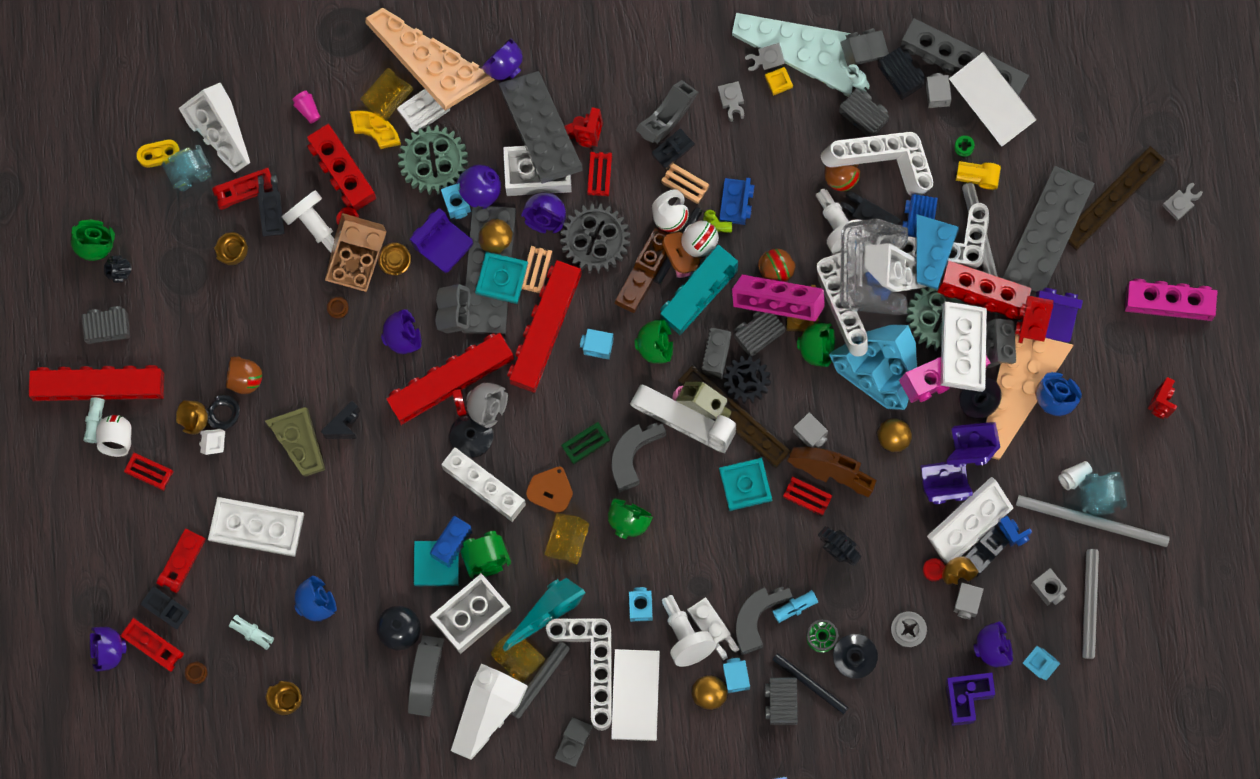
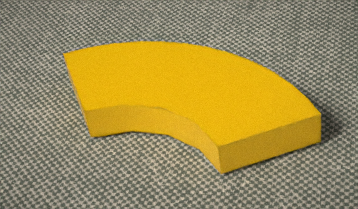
(374, 126)

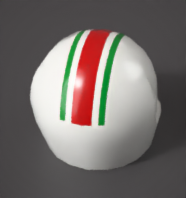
(670, 217)
(700, 238)
(116, 430)

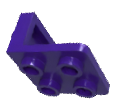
(441, 241)
(1062, 315)
(974, 444)
(945, 482)

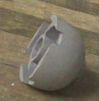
(485, 403)

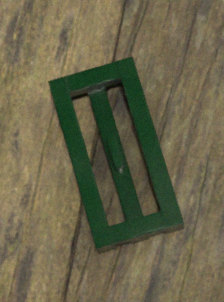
(570, 453)

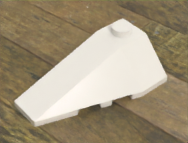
(215, 119)
(891, 267)
(487, 706)

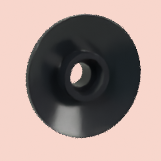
(971, 400)
(472, 446)
(858, 645)

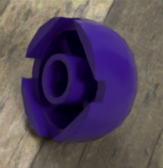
(504, 61)
(479, 186)
(544, 212)
(400, 333)
(994, 646)
(106, 648)

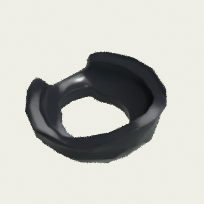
(223, 400)

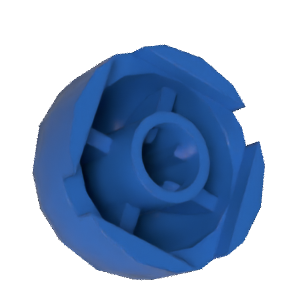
(1057, 394)
(313, 600)

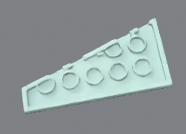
(804, 47)

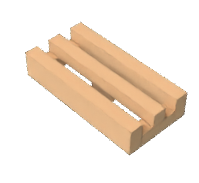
(665, 180)
(540, 252)

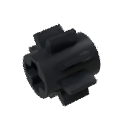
(117, 269)

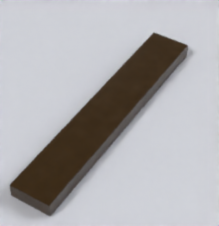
(1115, 196)
(746, 426)

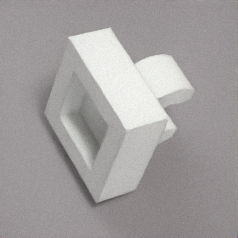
(212, 441)

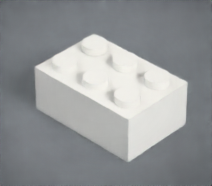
(522, 176)
(470, 613)

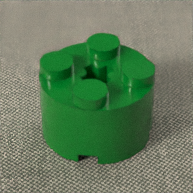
(485, 555)

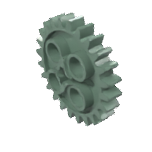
(414, 163)
(921, 309)

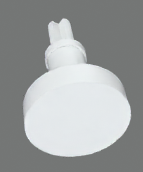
(310, 218)
(836, 218)
(691, 645)

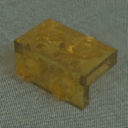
(386, 94)
(567, 538)
(518, 660)

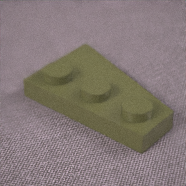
(298, 438)

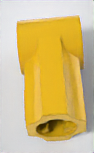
(984, 175)

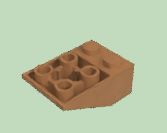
(355, 252)

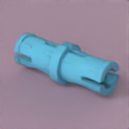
(795, 606)

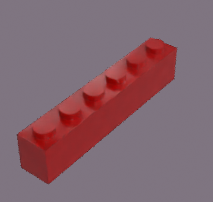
(545, 326)
(454, 375)
(99, 383)

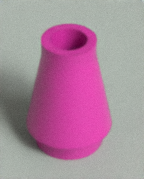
(306, 106)

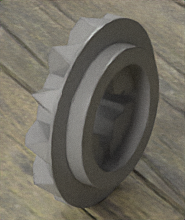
(919, 630)

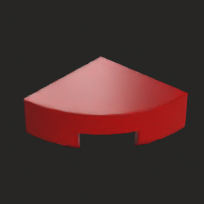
(459, 402)

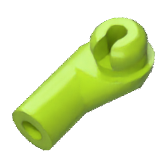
(710, 217)

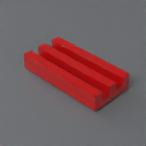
(600, 156)
(165, 479)
(824, 504)

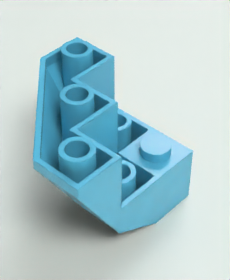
(878, 371)

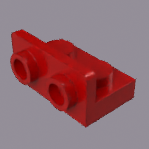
(589, 135)
(1035, 319)
(1159, 404)

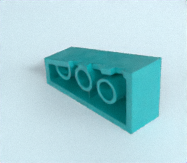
(699, 290)

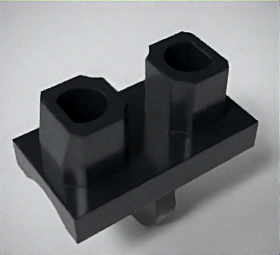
(673, 149)

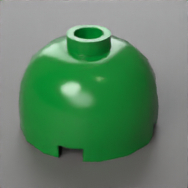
(92, 240)
(654, 342)
(816, 344)
(628, 519)

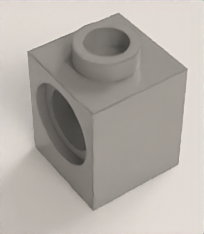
(938, 90)
(811, 431)
(1049, 577)
(968, 601)

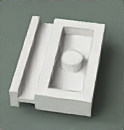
(421, 111)

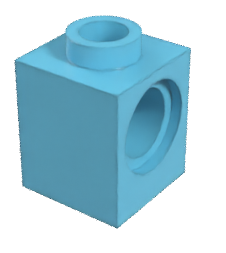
(451, 193)
(597, 343)
(640, 614)
(1041, 663)
(736, 675)

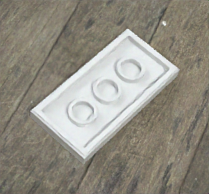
(992, 99)
(963, 346)
(970, 521)
(256, 526)
(635, 695)

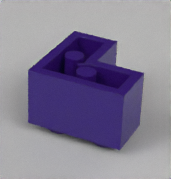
(963, 692)

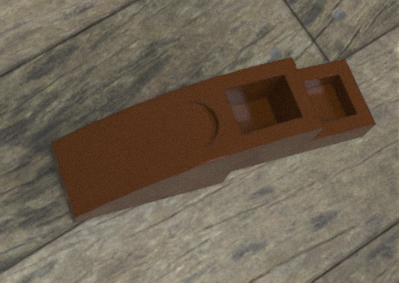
(643, 272)
(827, 464)

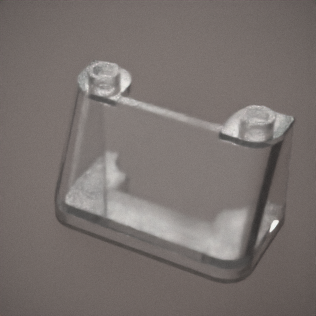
(857, 285)

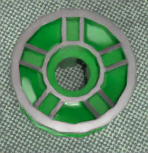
(829, 630)

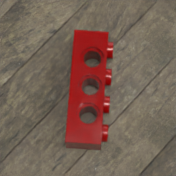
(326, 138)
(979, 281)

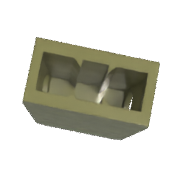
(703, 400)

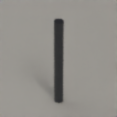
(667, 264)
(811, 684)

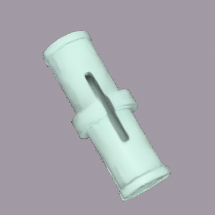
(856, 78)
(93, 419)
(251, 632)

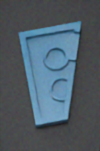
(933, 250)

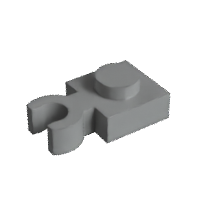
(769, 56)
(731, 97)
(1181, 203)

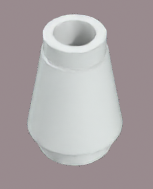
(1073, 476)

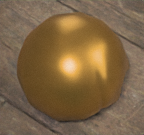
(495, 236)
(231, 248)
(394, 259)
(192, 416)
(894, 435)
(959, 568)
(709, 692)
(284, 698)

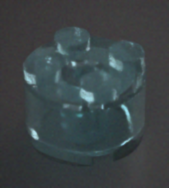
(187, 167)
(1102, 493)

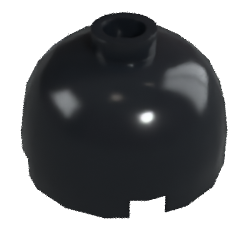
(398, 628)

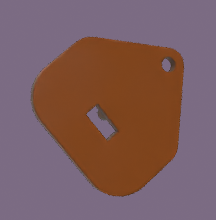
(681, 261)
(554, 484)

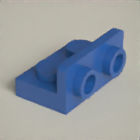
(735, 201)

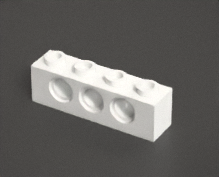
(483, 484)

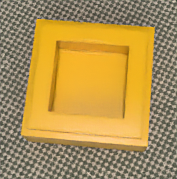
(778, 81)

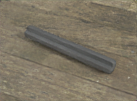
(541, 677)

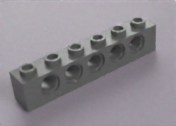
(958, 50)

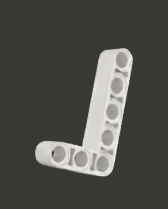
(901, 146)
(970, 245)
(842, 316)
(712, 433)
(596, 662)

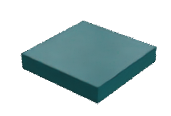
(501, 277)
(745, 484)
(431, 572)

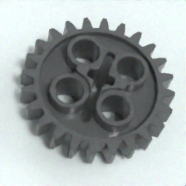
(577, 231)

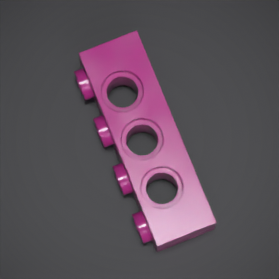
(778, 297)
(1137, 303)
(915, 385)

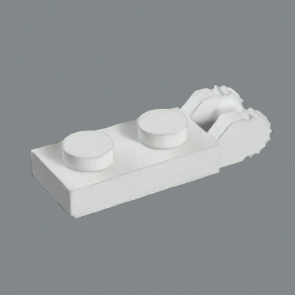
(709, 621)

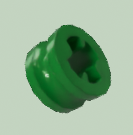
(959, 151)

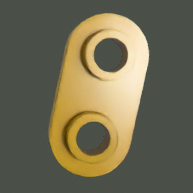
(158, 152)

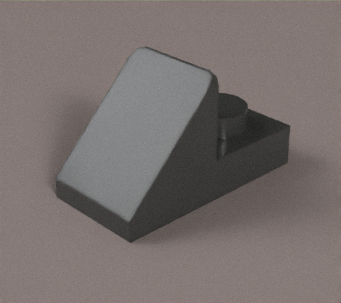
(573, 742)

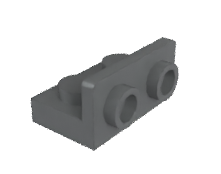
(1000, 342)

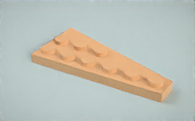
(433, 64)
(1020, 384)

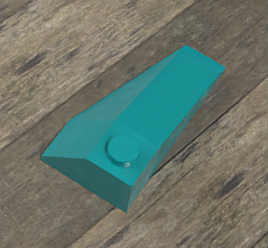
(556, 601)

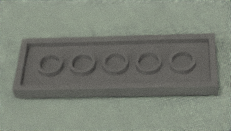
(540, 127)
(1048, 230)
(486, 313)

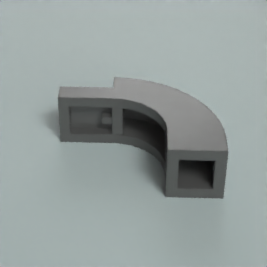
(669, 113)
(625, 450)
(746, 626)
(424, 675)

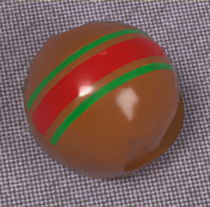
(842, 177)
(776, 265)
(243, 375)

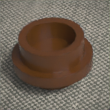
(337, 307)
(196, 673)

